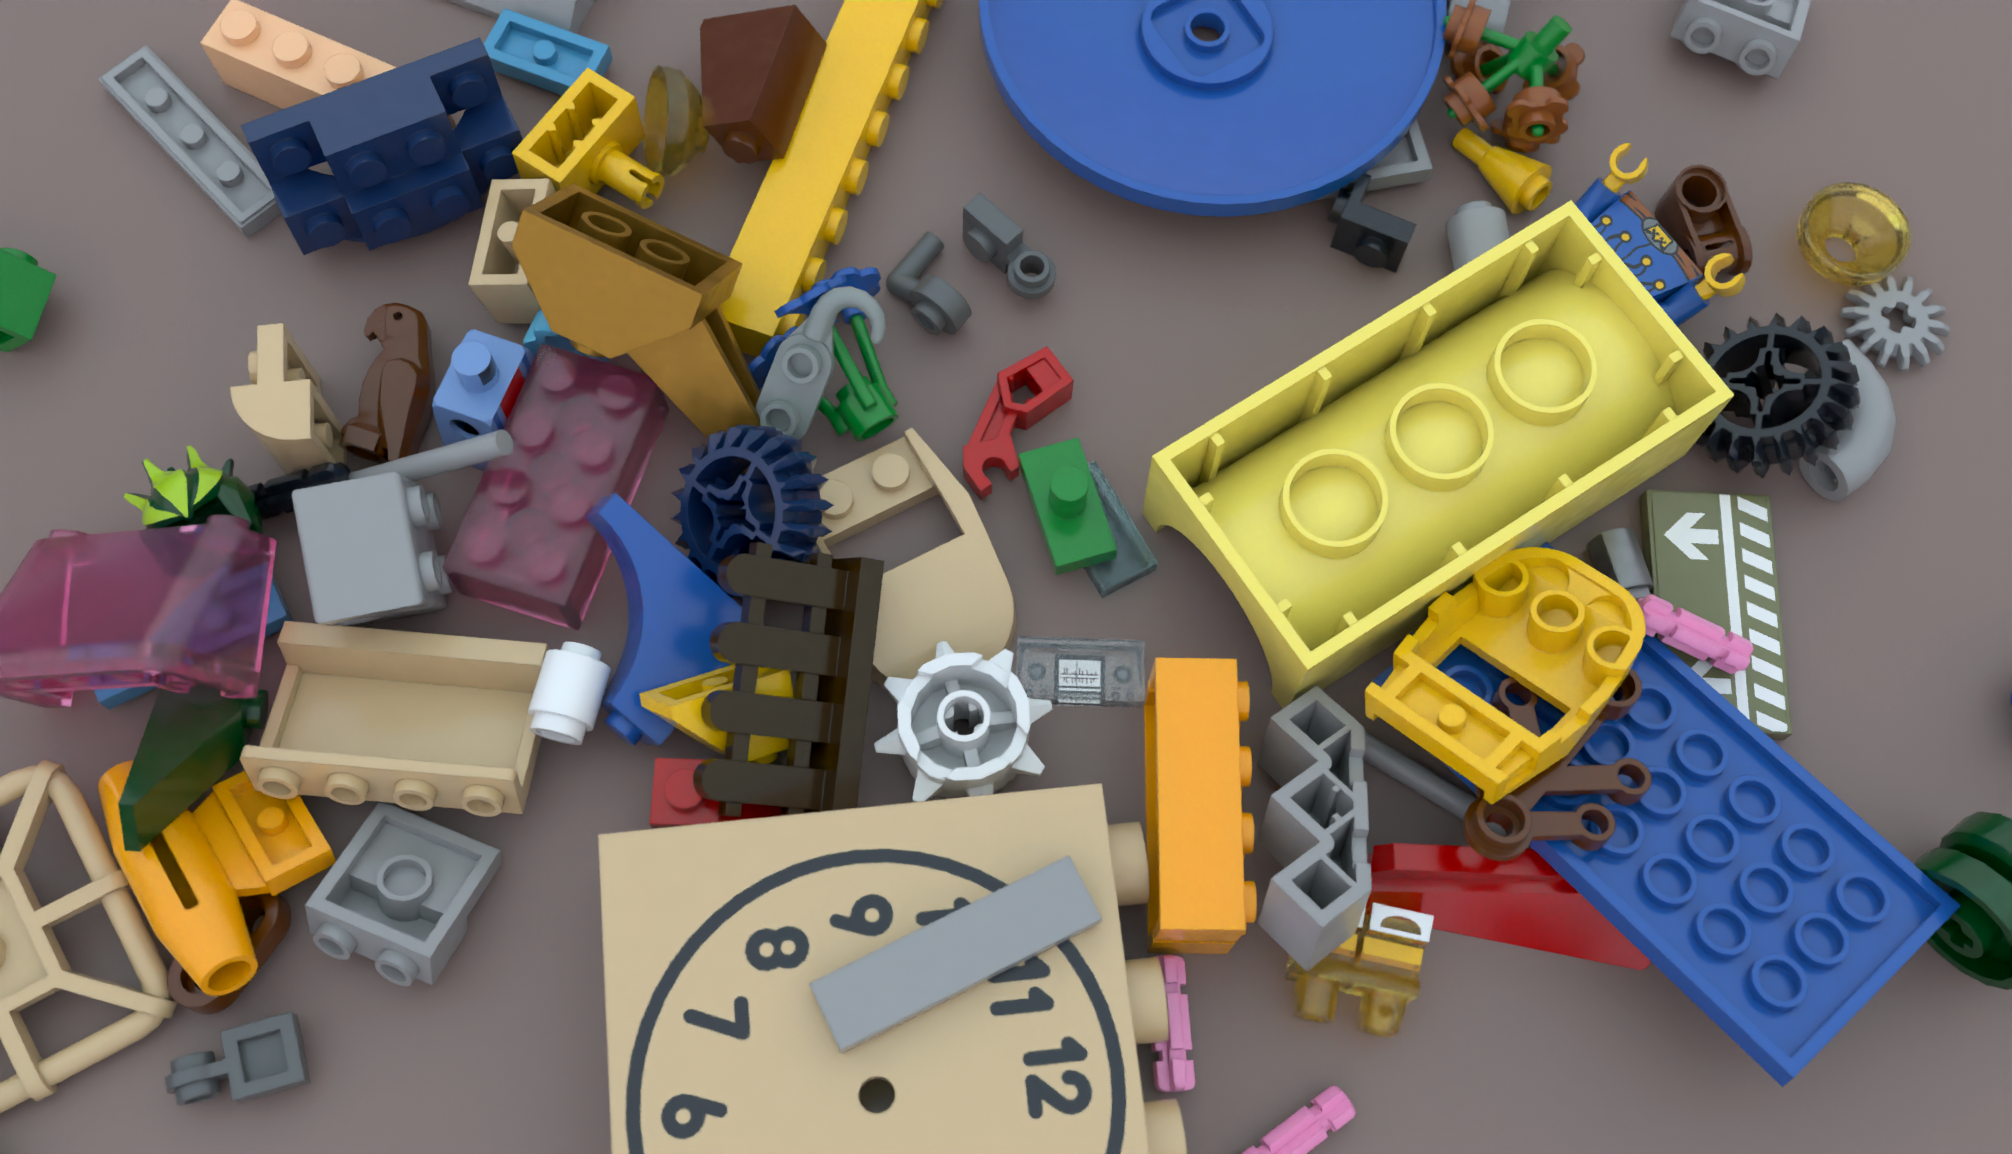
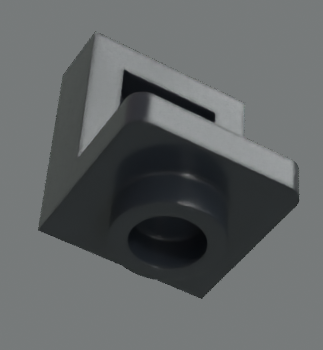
(1367, 232)

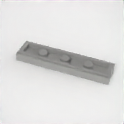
(193, 139)
(955, 953)

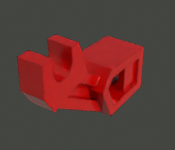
(991, 438)

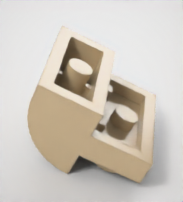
(287, 404)

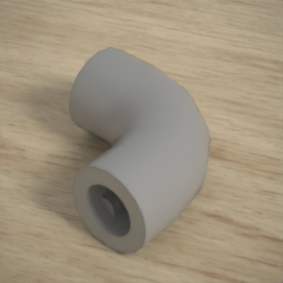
(1862, 448)

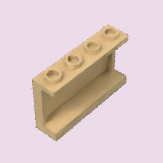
(400, 720)

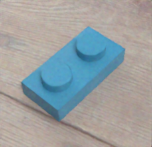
(543, 52)

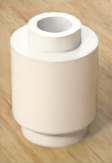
(568, 693)

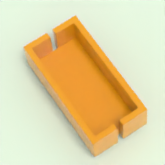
(1195, 806)

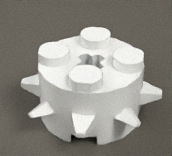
(970, 689)

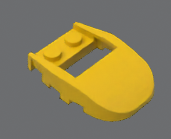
(1536, 620)

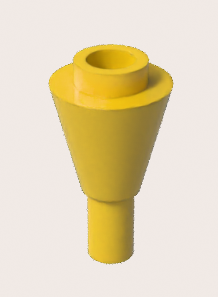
(1515, 178)

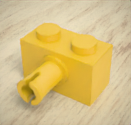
(589, 142)

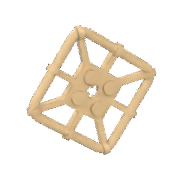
(31, 956)

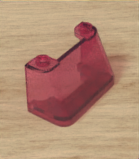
(137, 612)

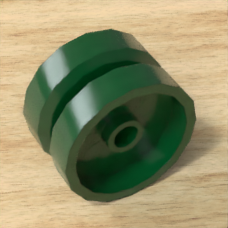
(1977, 873)

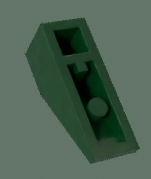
(182, 754)

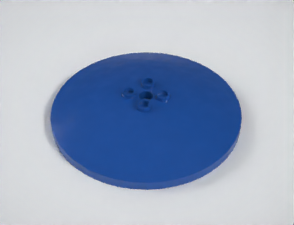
(1222, 127)

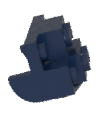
(389, 151)

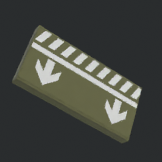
(1720, 564)

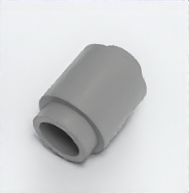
(1475, 231)

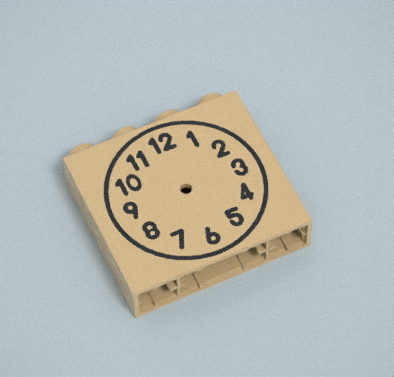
(735, 918)

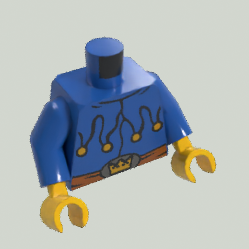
(1649, 248)

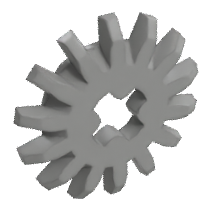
(1874, 328)

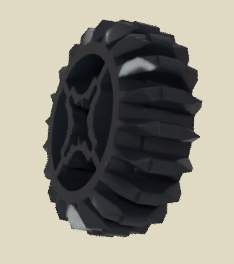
(1798, 415)

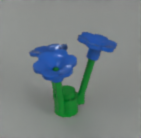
(864, 404)

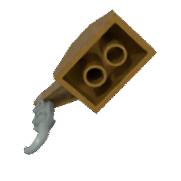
(652, 293)

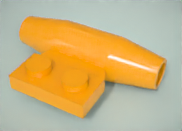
(206, 860)

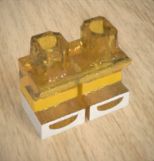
(1374, 963)

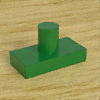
(1067, 506)

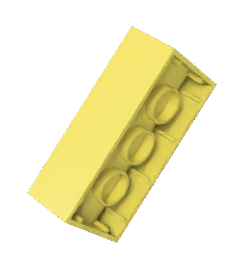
(1435, 446)

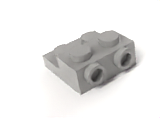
(1748, 32)
(401, 895)

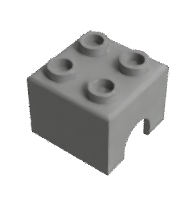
(371, 549)

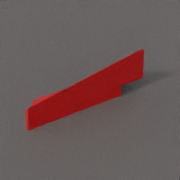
(1497, 901)

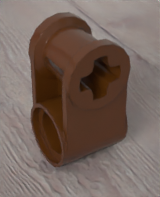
(1709, 226)

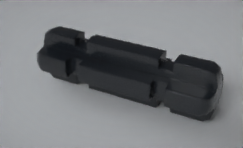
(276, 493)

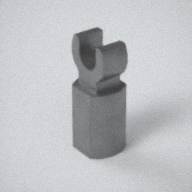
(1620, 558)

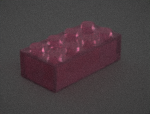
(575, 439)

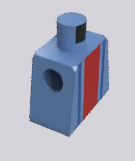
(480, 387)

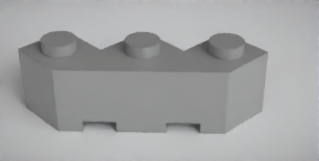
(1315, 827)

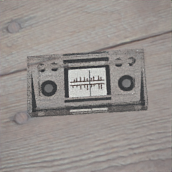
(1082, 670)

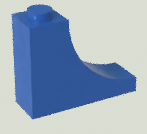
(669, 619)

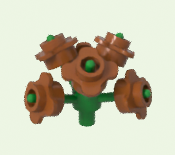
(1538, 58)

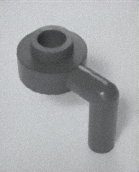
(935, 301)

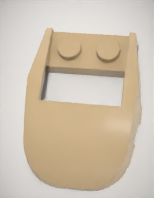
(940, 596)

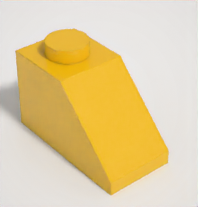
(682, 703)

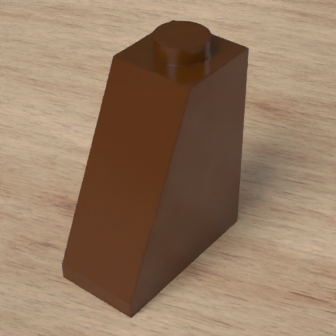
(757, 79)

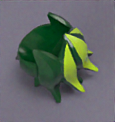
(193, 495)

